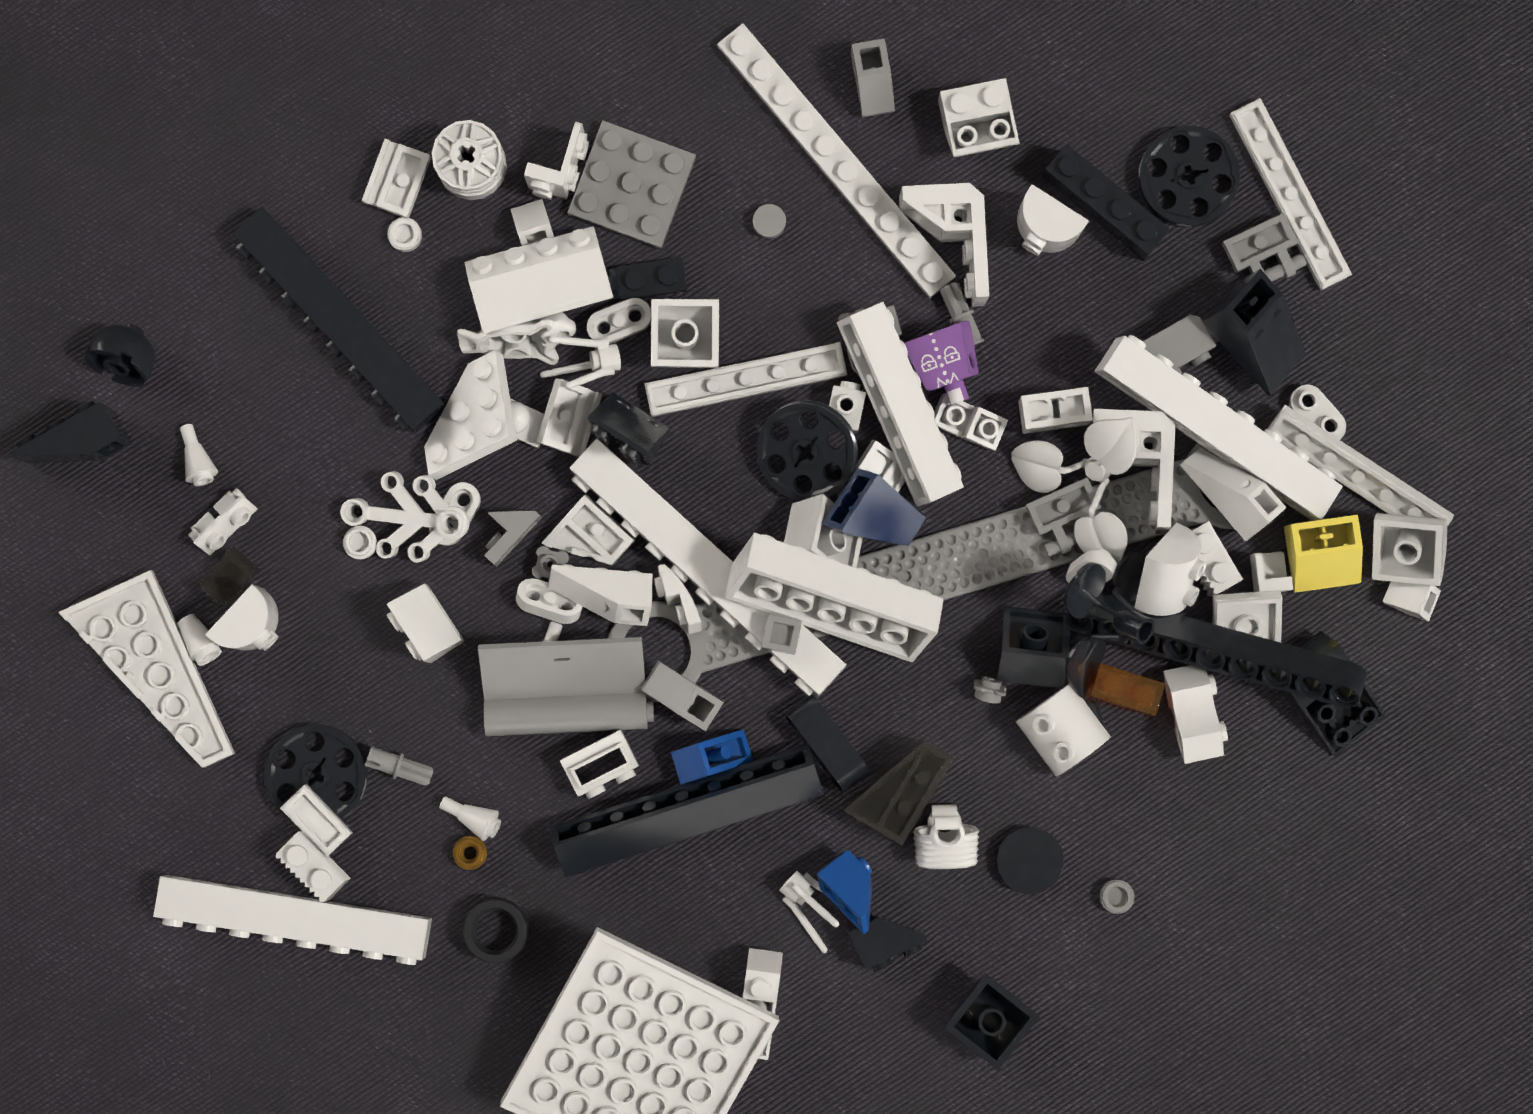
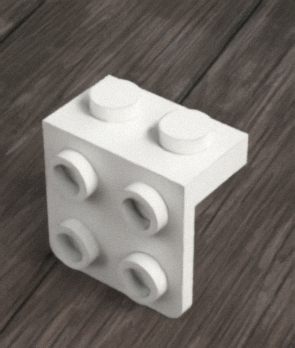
(550, 182)

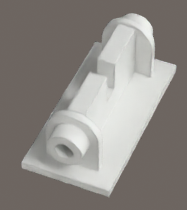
(234, 512)

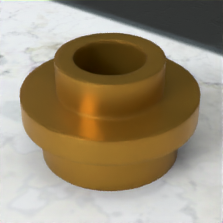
(461, 845)

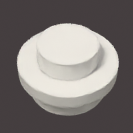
(360, 542)

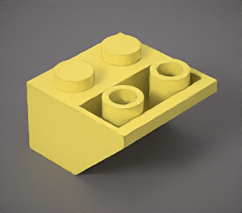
(1324, 553)

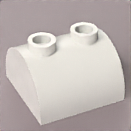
(1047, 223)
(685, 333)
(1409, 549)
(1170, 572)
(248, 622)
(1063, 730)

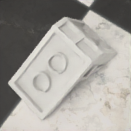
(935, 211)
(1160, 431)

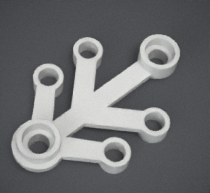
(411, 517)

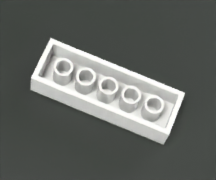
(834, 597)

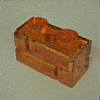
(1126, 690)

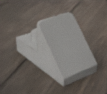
(517, 525)

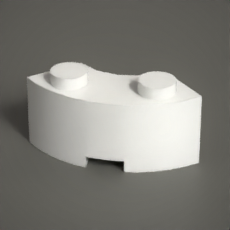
(1194, 713)

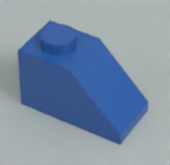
(712, 756)
(849, 888)

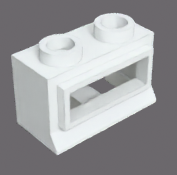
(593, 752)

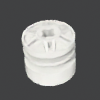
(459, 176)

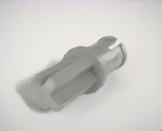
(959, 309)
(399, 766)

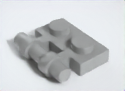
(1262, 242)
(1059, 509)

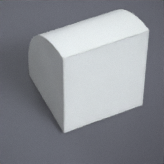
(532, 222)
(1412, 599)

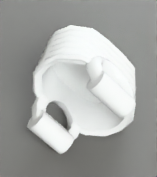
(947, 849)

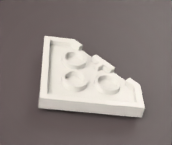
(474, 420)

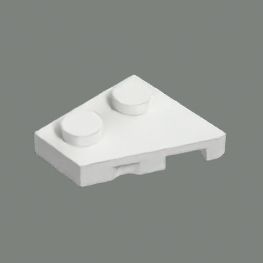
(590, 533)

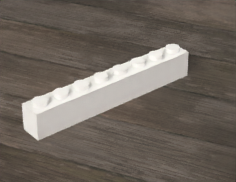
(1218, 427)
(293, 918)

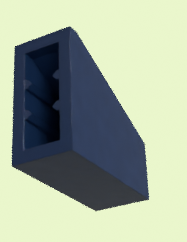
(874, 511)

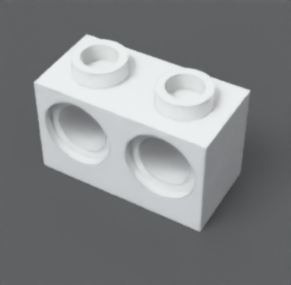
(1055, 410)

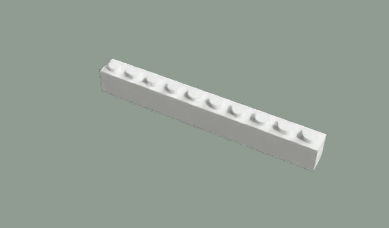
(694, 559)

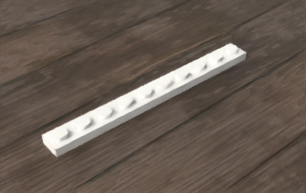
(836, 160)

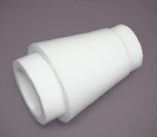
(197, 643)

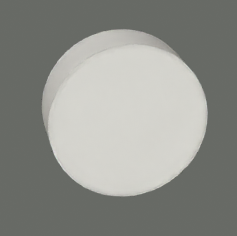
(404, 234)

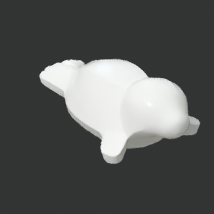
(521, 340)

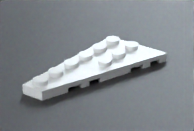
(145, 649)

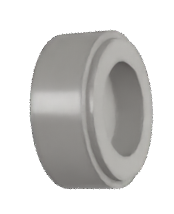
(769, 221)
(1116, 896)

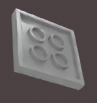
(631, 184)

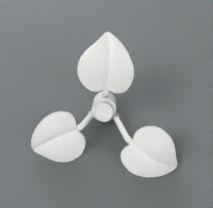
(1112, 451)

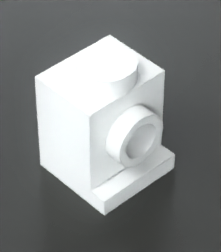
(852, 392)

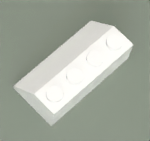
(538, 279)

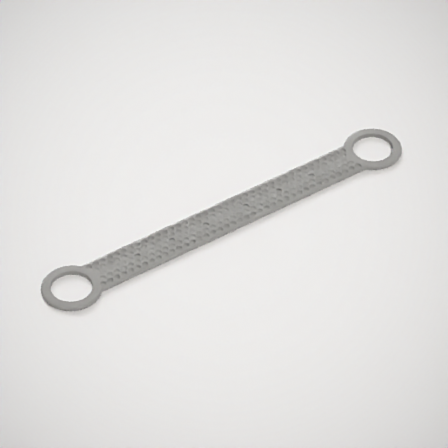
(962, 560)

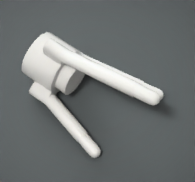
(603, 359)
(798, 890)

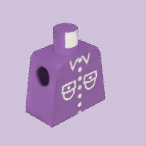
(945, 360)

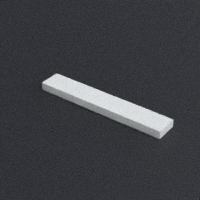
(1290, 193)
(745, 379)
(1353, 468)

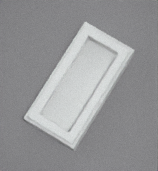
(316, 820)

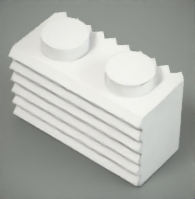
(1219, 569)
(312, 867)

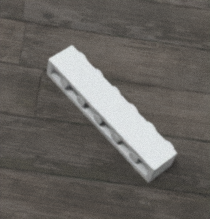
(900, 404)

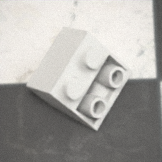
(978, 117)
(424, 623)

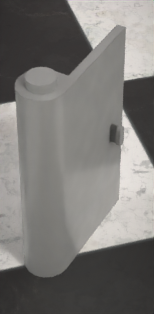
(564, 686)

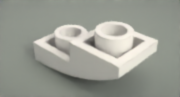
(970, 423)
(675, 592)

